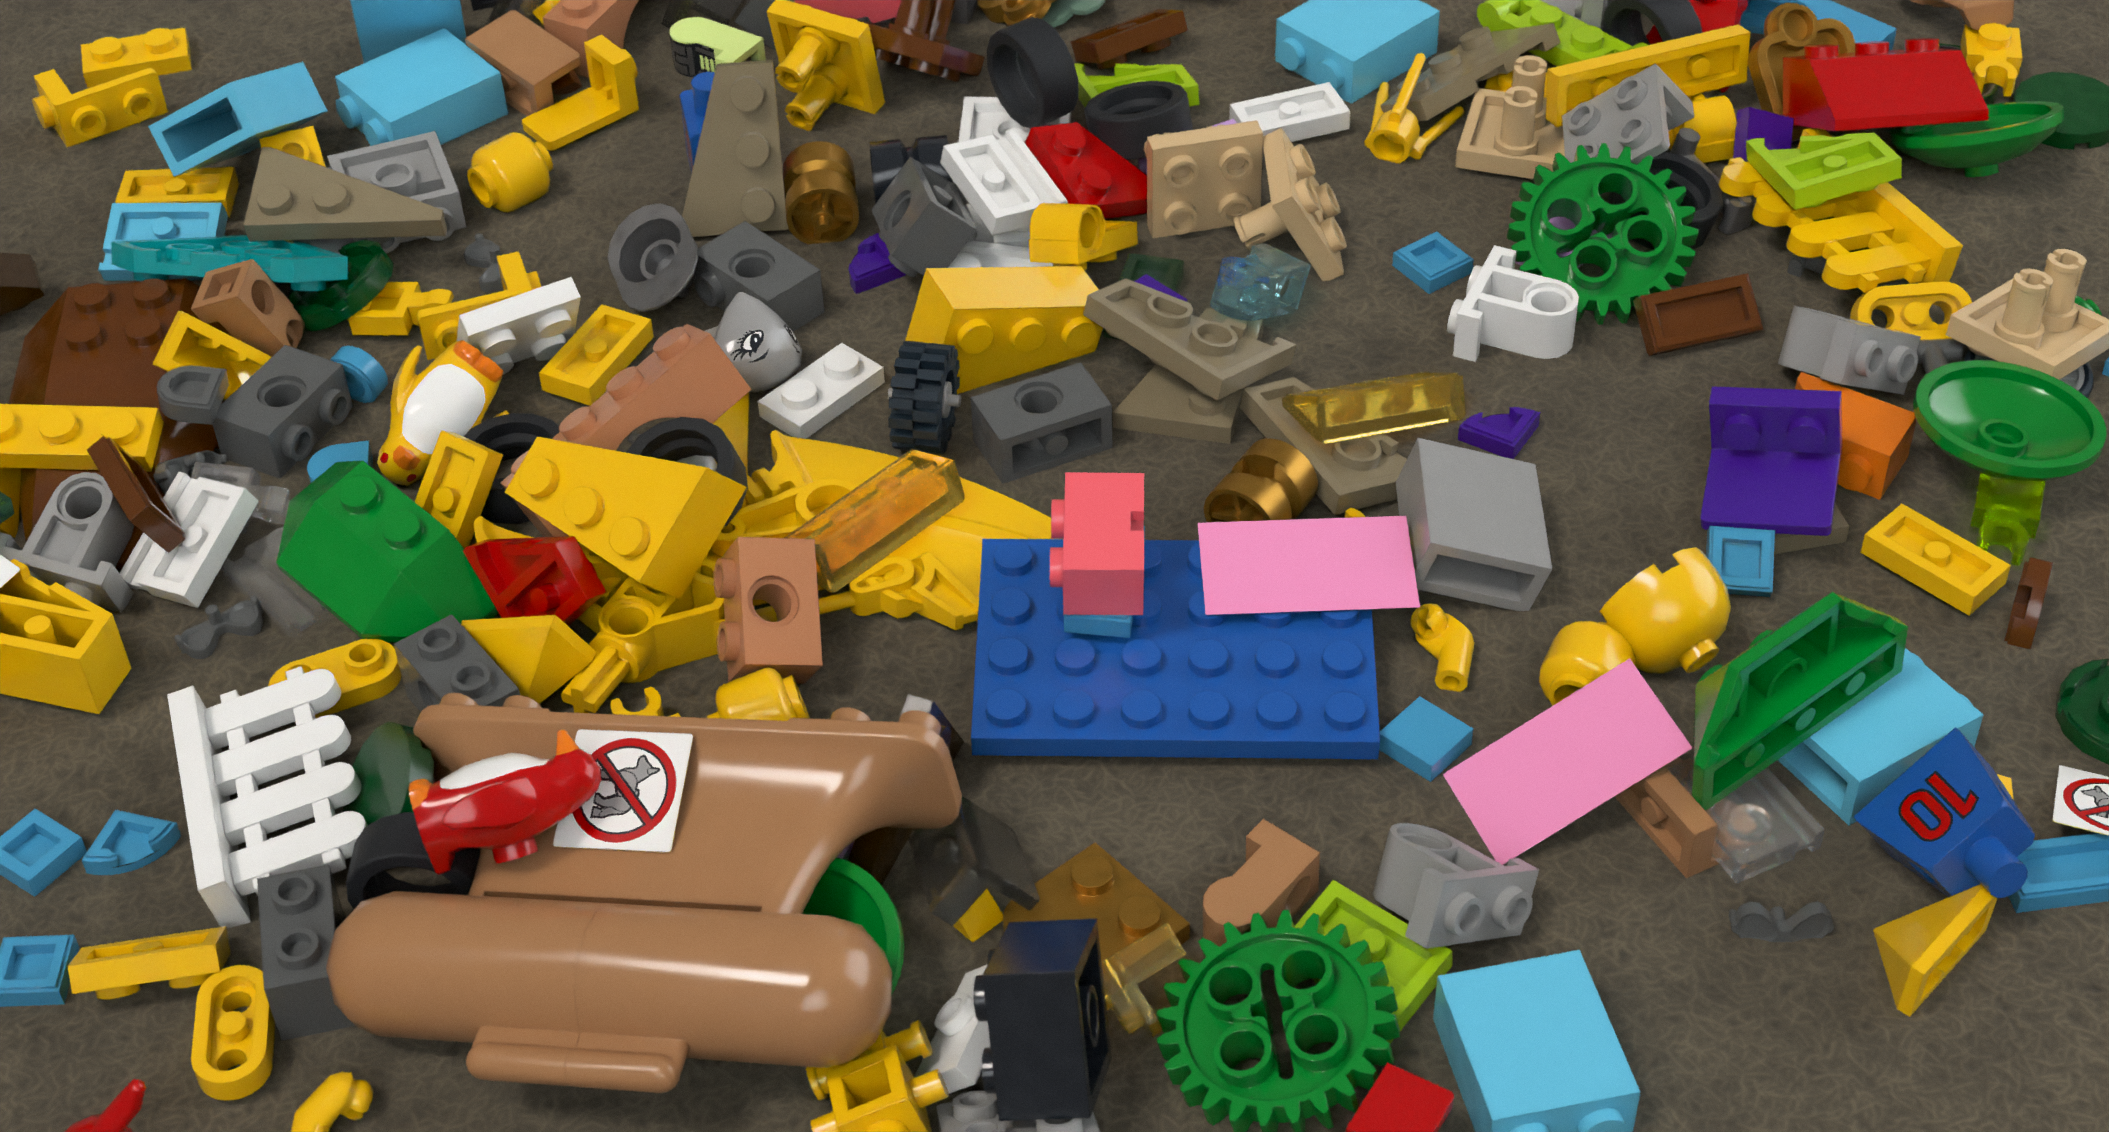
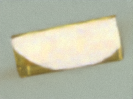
(1378, 405)
(880, 516)

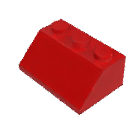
(1880, 86)

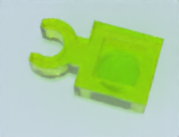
(2007, 513)

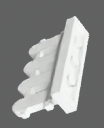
(210, 776)

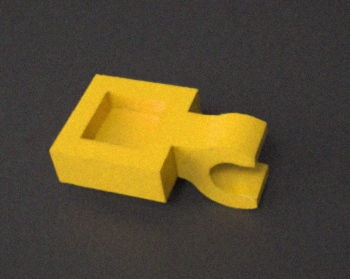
(396, 309)

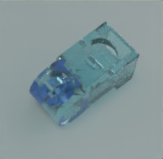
(1252, 285)

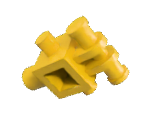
(878, 1087)

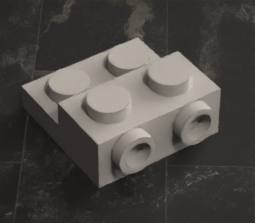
(410, 168)

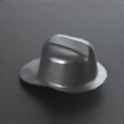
(653, 257)

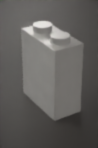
(1474, 525)

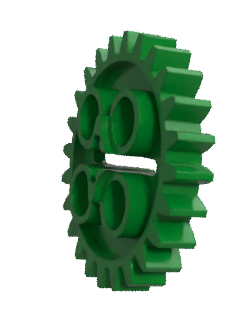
(1575, 193)
(1344, 1008)

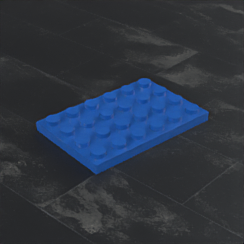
(1178, 683)

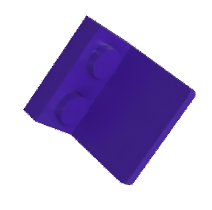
(1773, 459)

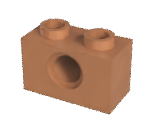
(786, 578)

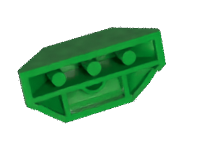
(376, 556)
(1788, 690)

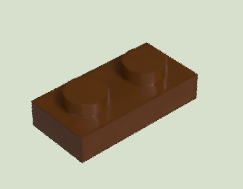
(1146, 31)

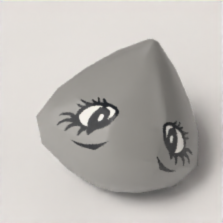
(757, 343)

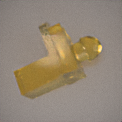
(1132, 966)

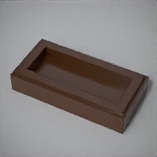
(1698, 314)
(136, 493)

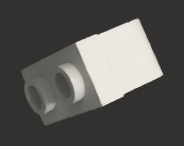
(1513, 311)

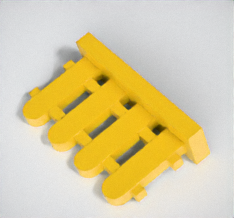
(1899, 234)

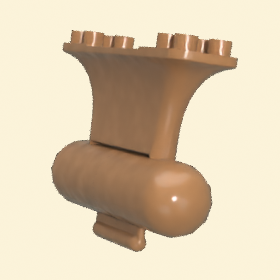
(640, 958)

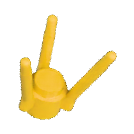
(1396, 132)

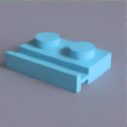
(158, 221)

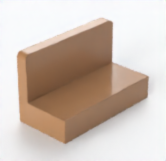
(526, 58)
(1672, 820)

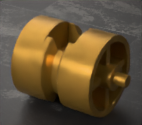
(820, 193)
(1264, 485)

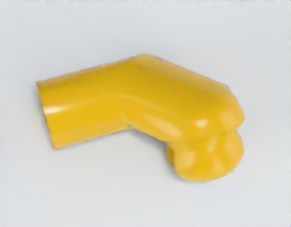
(1447, 642)
(334, 1096)

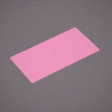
(1307, 565)
(1566, 762)

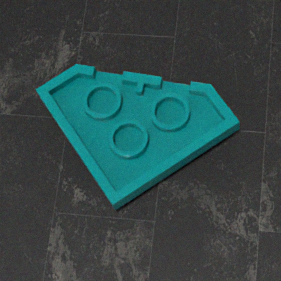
(281, 260)

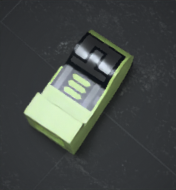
(703, 43)

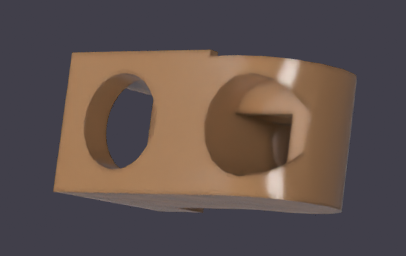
(249, 307)
(1276, 877)

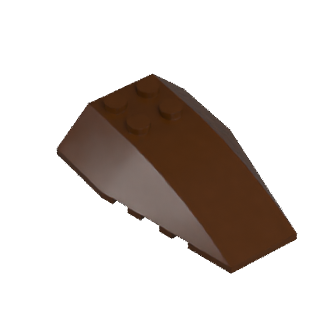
(100, 352)

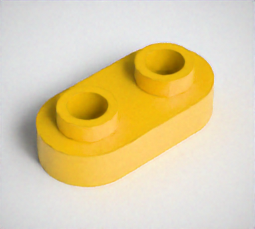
(1909, 307)
(361, 668)
(232, 1037)

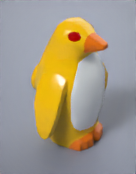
(445, 396)

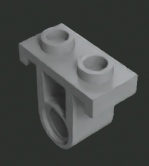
(1849, 351)
(79, 548)
(1451, 889)

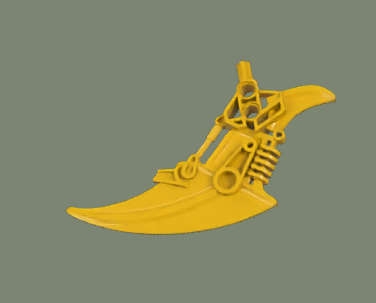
(928, 575)

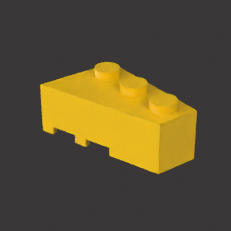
(1005, 318)
(629, 508)
(57, 645)

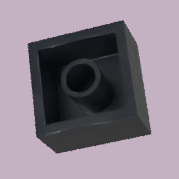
(1044, 1020)

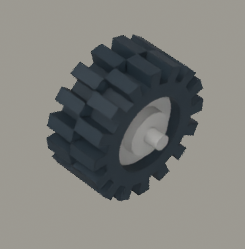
(924, 397)

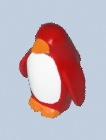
(502, 802)

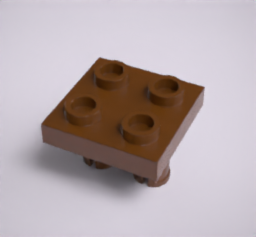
(920, 41)

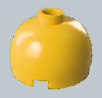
(1672, 614)

